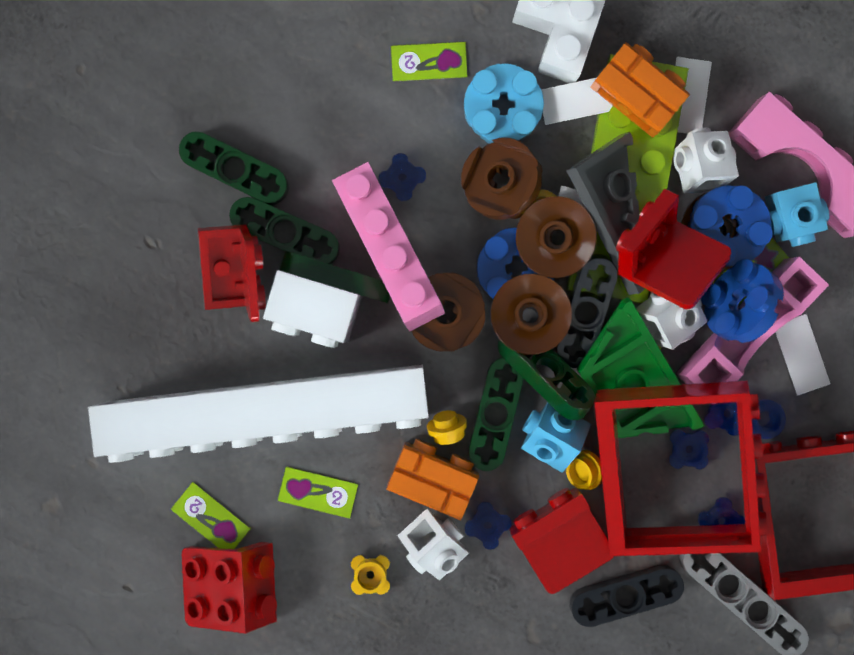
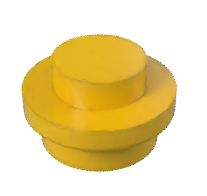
(447, 427)
(585, 471)

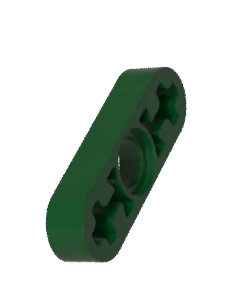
(212, 145)
(262, 209)
(334, 276)
(560, 397)
(479, 440)

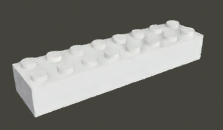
(258, 411)

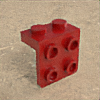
(670, 255)
(229, 269)
(561, 540)
(229, 587)

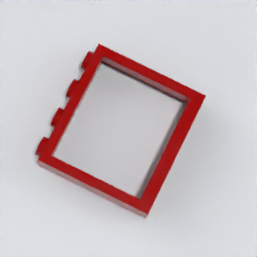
(681, 539)
(808, 581)

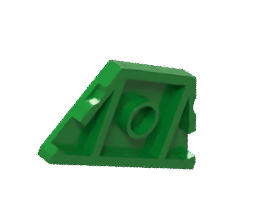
(630, 358)

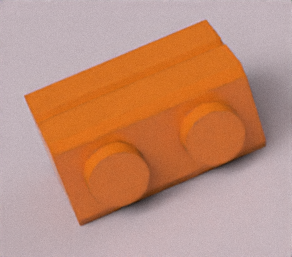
(641, 88)
(433, 479)

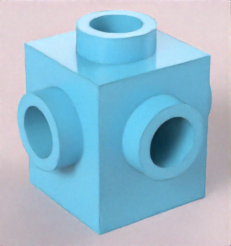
(797, 214)
(554, 437)

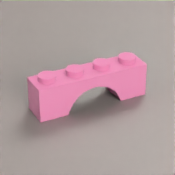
(774, 128)
(388, 247)
(726, 360)

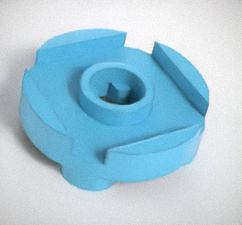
(519, 87)

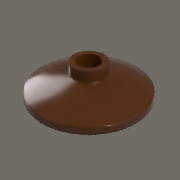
(536, 232)
(534, 293)

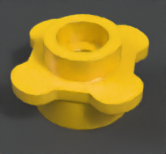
(363, 584)

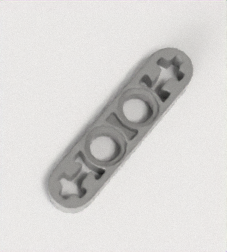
(743, 598)

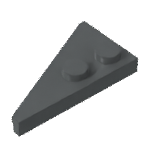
(609, 195)

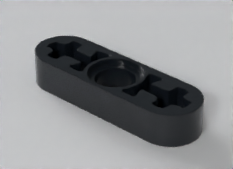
(605, 287)
(601, 613)

